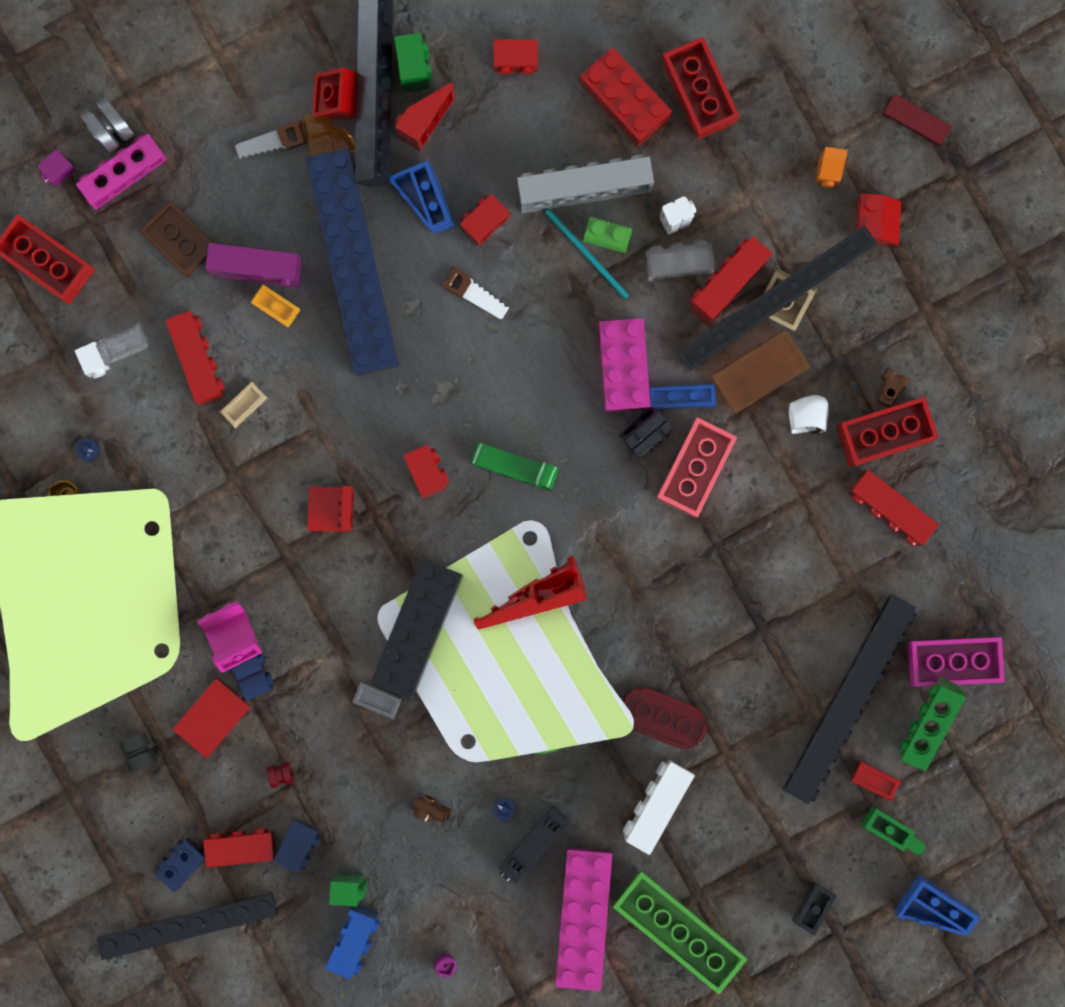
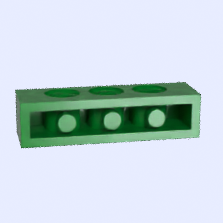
(922, 754)

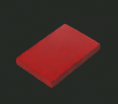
(211, 718)

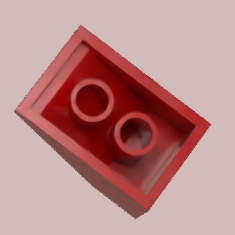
(423, 117)

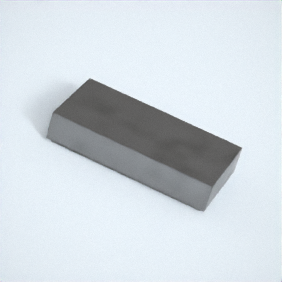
(377, 700)

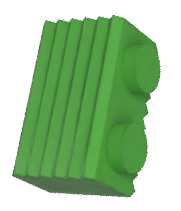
(607, 235)

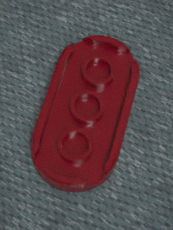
(665, 718)

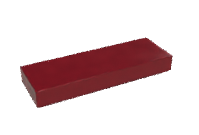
(917, 120)

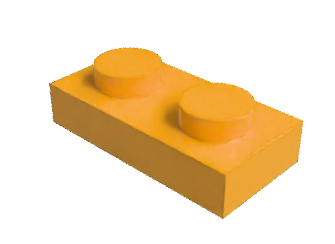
(275, 306)

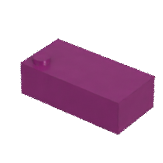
(254, 265)

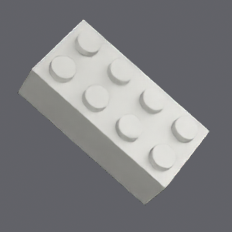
(658, 806)

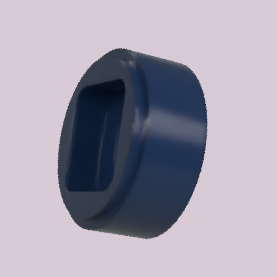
(87, 449)
(504, 809)

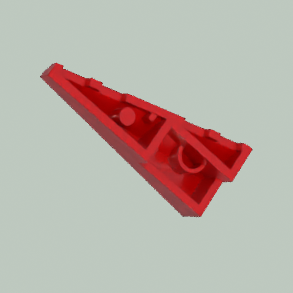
(554, 591)

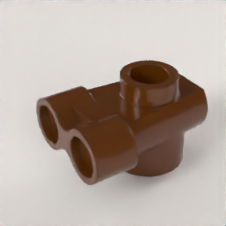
(893, 382)
(427, 808)

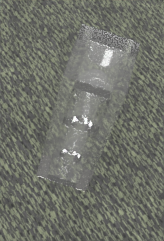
(679, 260)

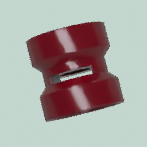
(280, 774)

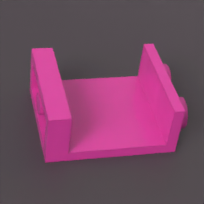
(230, 636)

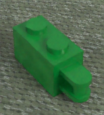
(892, 831)

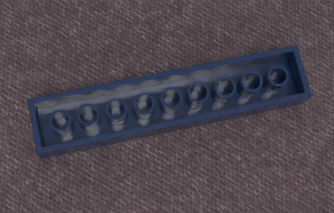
(352, 262)

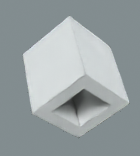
(91, 361)

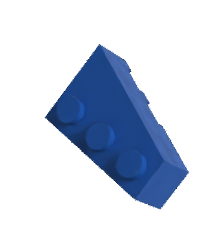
(424, 194)
(935, 906)

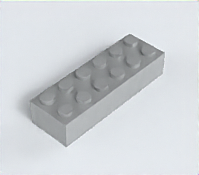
(585, 184)

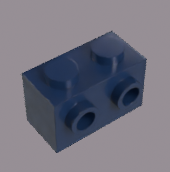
(296, 845)
(180, 865)

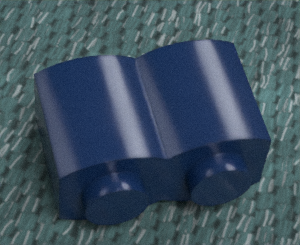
(253, 677)

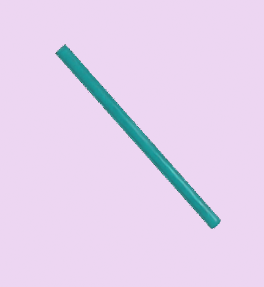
(587, 254)

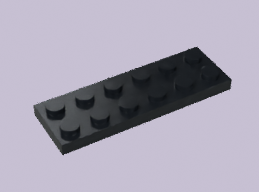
(417, 629)

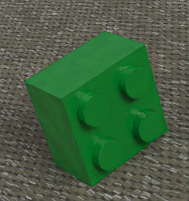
(411, 57)

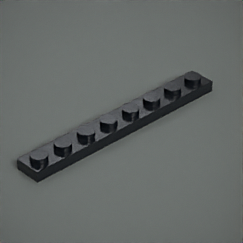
(187, 926)

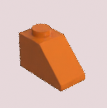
(830, 167)

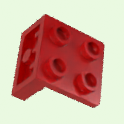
(330, 509)

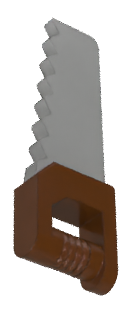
(272, 140)

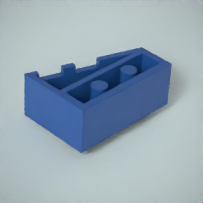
(353, 941)

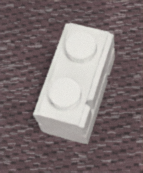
(677, 215)

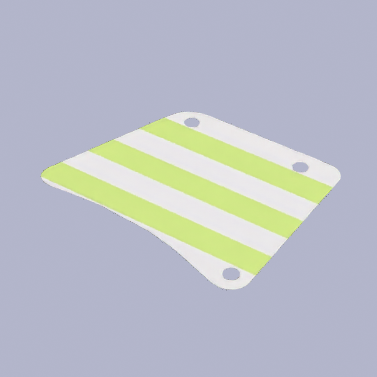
(519, 681)

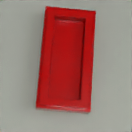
(875, 781)

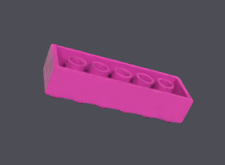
(583, 918)

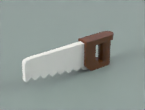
(474, 293)

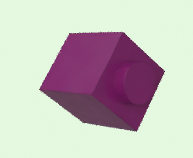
(55, 168)

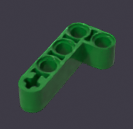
(515, 467)

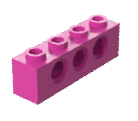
(133, 171)

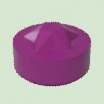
(445, 965)

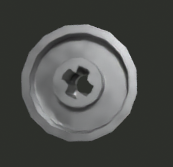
(106, 124)

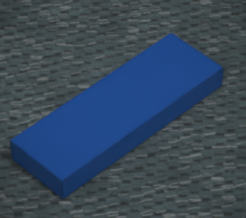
(682, 396)

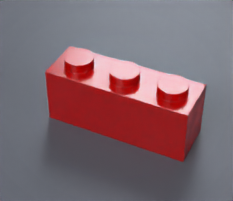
(239, 847)

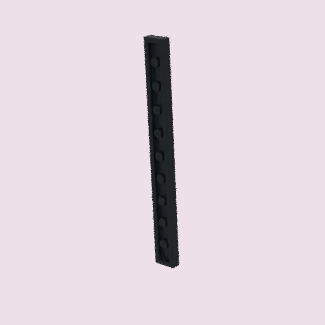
(777, 297)

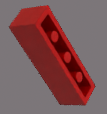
(194, 357)
(893, 508)

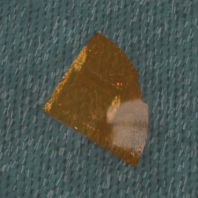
(325, 137)

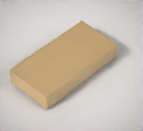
(243, 404)

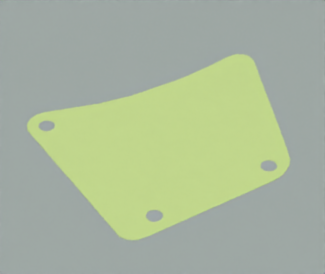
(84, 602)

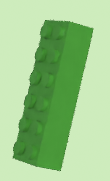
(679, 931)

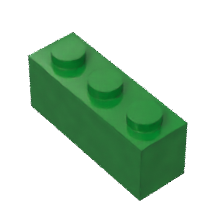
(347, 889)

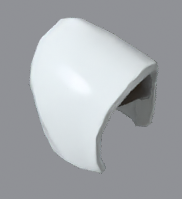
(809, 414)

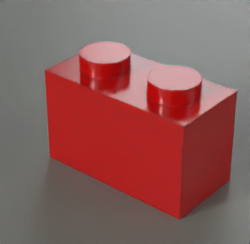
(515, 56)
(484, 219)

